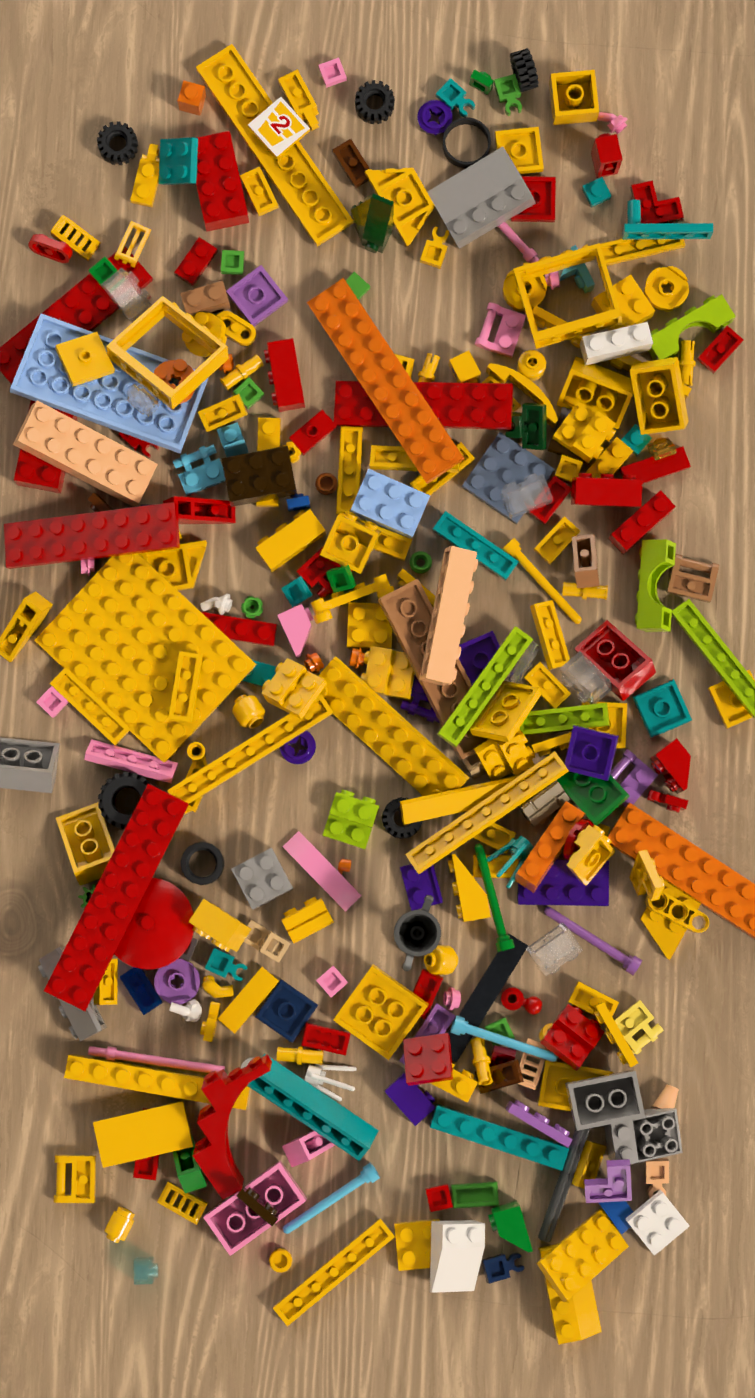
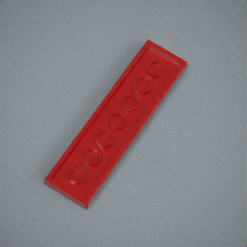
(82, 306)
(452, 403)
(91, 535)

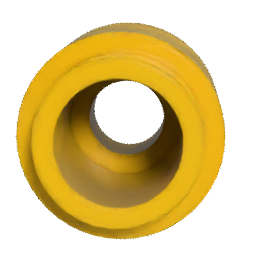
(119, 1224)

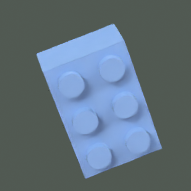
(389, 503)

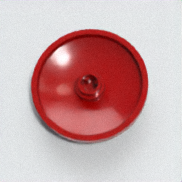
(158, 929)

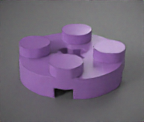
(187, 990)

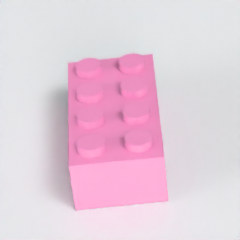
(238, 1224)

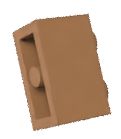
(206, 299)
(585, 561)

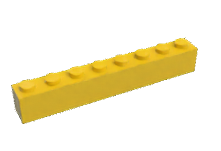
(142, 1079)

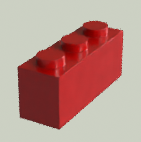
(284, 375)
(606, 490)
(641, 522)

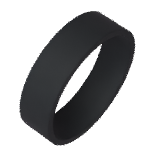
(470, 121)

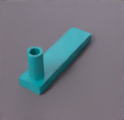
(636, 231)

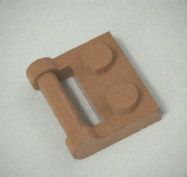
(692, 585)

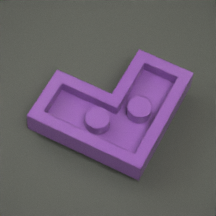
(614, 1187)

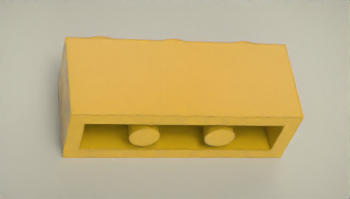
(290, 539)

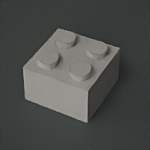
(262, 878)

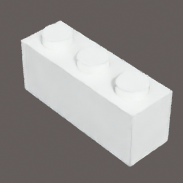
(616, 343)

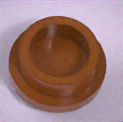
(326, 483)

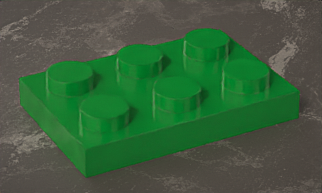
(593, 795)

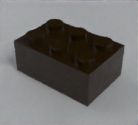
(259, 476)

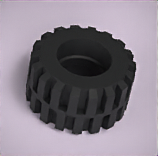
(111, 789)

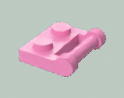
(507, 333)

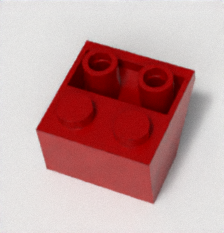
(674, 765)

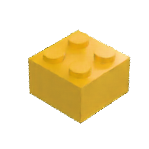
(573, 97)
(631, 302)
(217, 924)

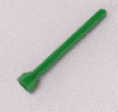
(503, 940)

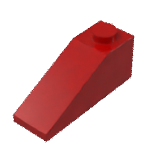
(203, 510)

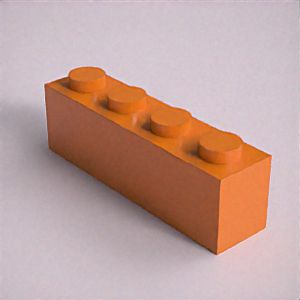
(548, 847)

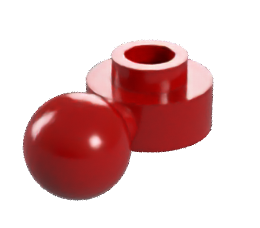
(532, 1005)

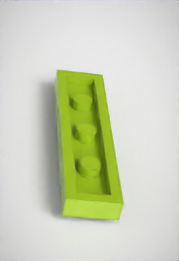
(565, 718)

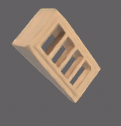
(536, 1075)

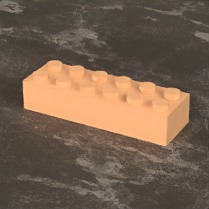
(85, 454)

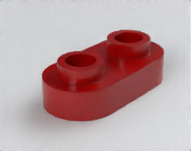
(50, 248)

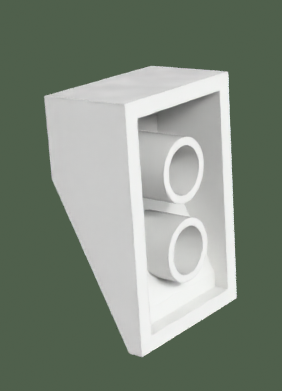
(456, 1255)

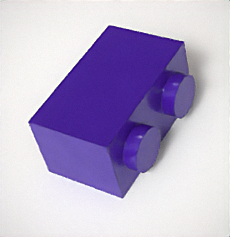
(410, 1099)

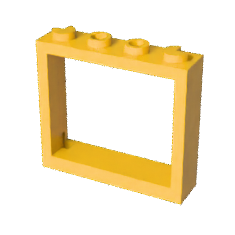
(163, 307)
(578, 327)

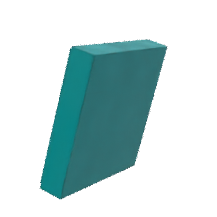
(662, 708)

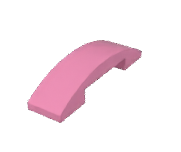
(322, 871)

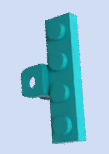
(466, 538)

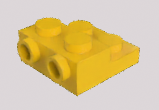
(585, 432)
(351, 541)
(388, 672)
(293, 688)
(502, 757)
(592, 853)

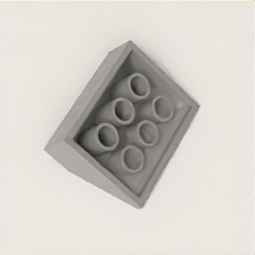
(481, 197)

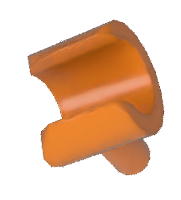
(344, 865)

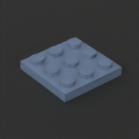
(501, 465)

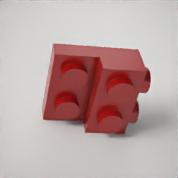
(572, 1036)

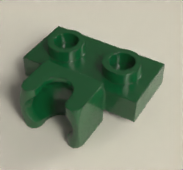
(530, 426)

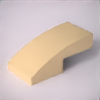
(266, 941)

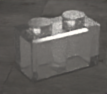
(127, 295)
(526, 495)
(585, 679)
(554, 949)

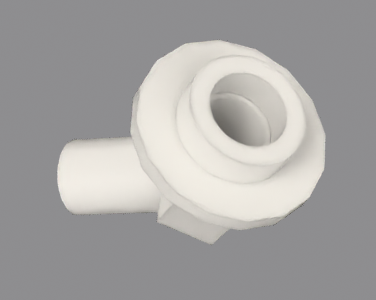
(222, 603)
(191, 1011)

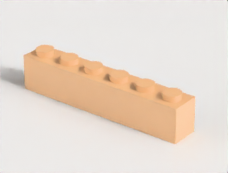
(448, 616)

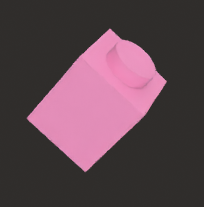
(296, 627)
(306, 1148)

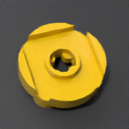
(679, 288)
(535, 294)
(216, 327)

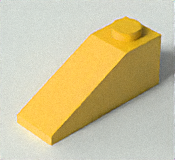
(23, 625)

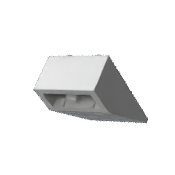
(646, 1137)

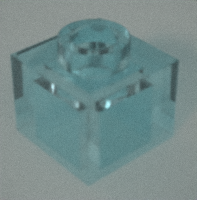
(145, 1270)

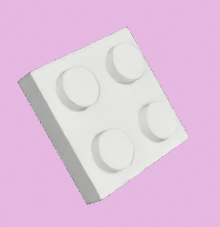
(657, 1222)

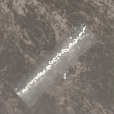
(524, 663)

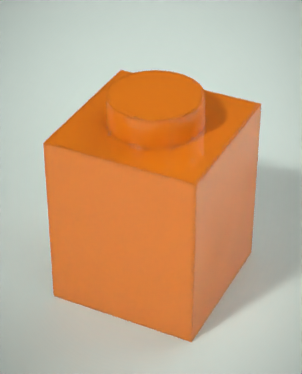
(191, 98)

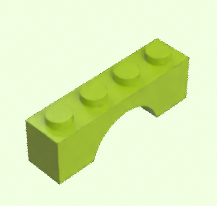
(712, 315)
(655, 559)

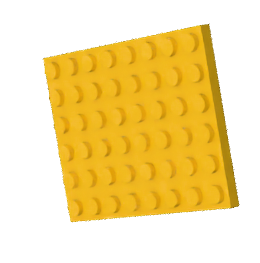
(125, 646)

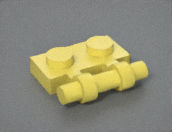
(632, 1021)

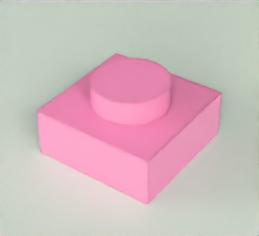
(332, 72)
(52, 702)
(332, 981)

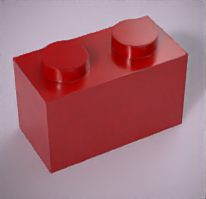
(606, 155)

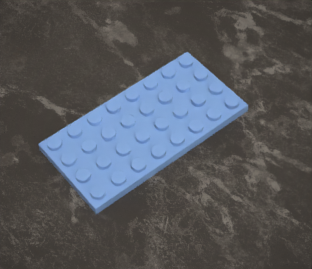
(102, 399)

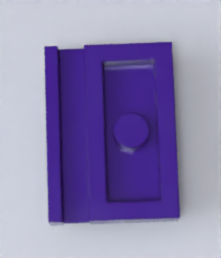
(420, 885)

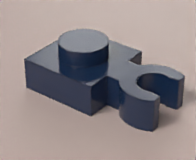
(498, 1267)

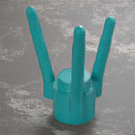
(520, 849)

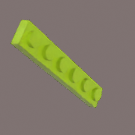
(717, 653)
(485, 687)

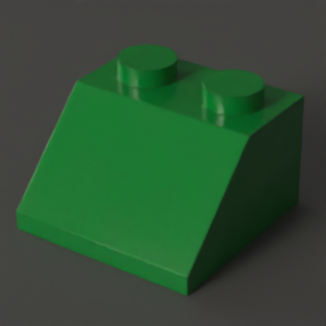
(510, 1224)

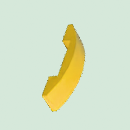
(503, 373)

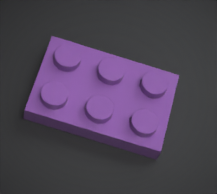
(539, 1122)

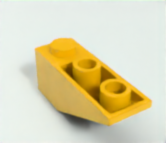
(471, 896)

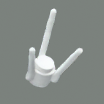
(316, 1076)

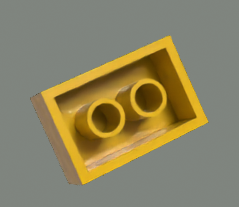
(659, 395)

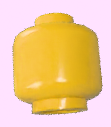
(533, 358)
(248, 711)
(441, 960)

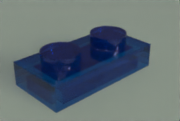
(141, 990)

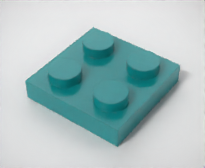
(178, 161)

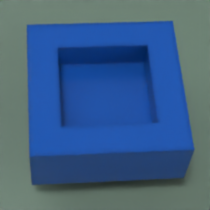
(298, 502)

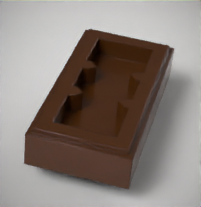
(503, 1076)

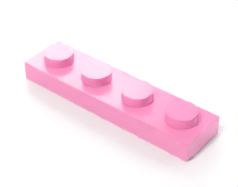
(130, 761)

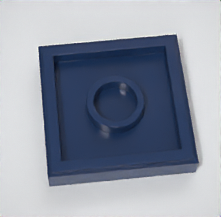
(286, 1010)

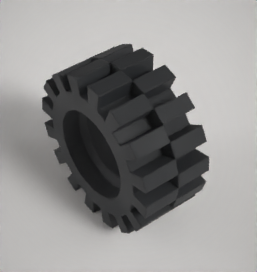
(524, 69)
(378, 114)
(113, 131)
(390, 825)

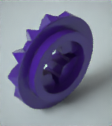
(437, 108)
(304, 755)

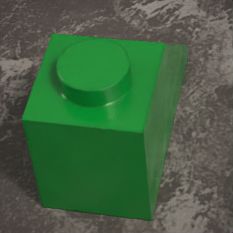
(188, 1170)

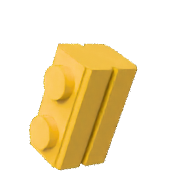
(306, 920)

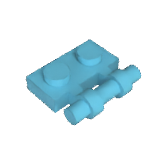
(203, 476)

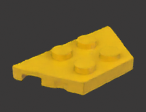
(409, 196)
(179, 565)
(663, 931)

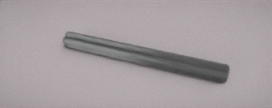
(563, 1185)

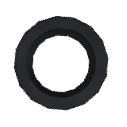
(186, 858)

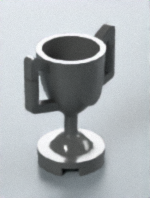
(417, 933)

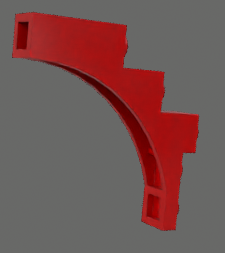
(214, 1151)

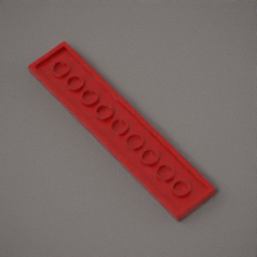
(116, 897)

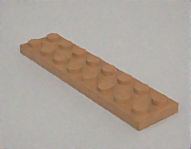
(410, 618)

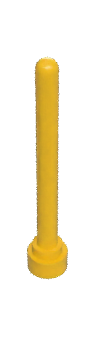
(514, 550)

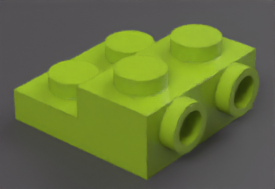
(351, 819)

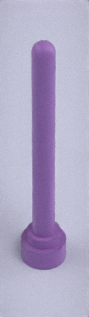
(629, 962)

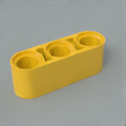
(688, 914)

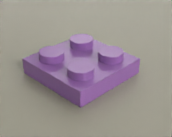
(257, 296)

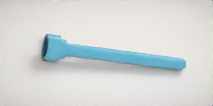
(461, 1026)
(367, 1175)

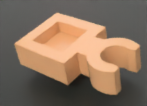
(656, 1174)

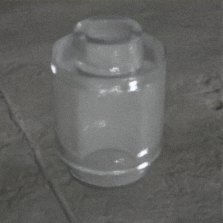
(142, 399)

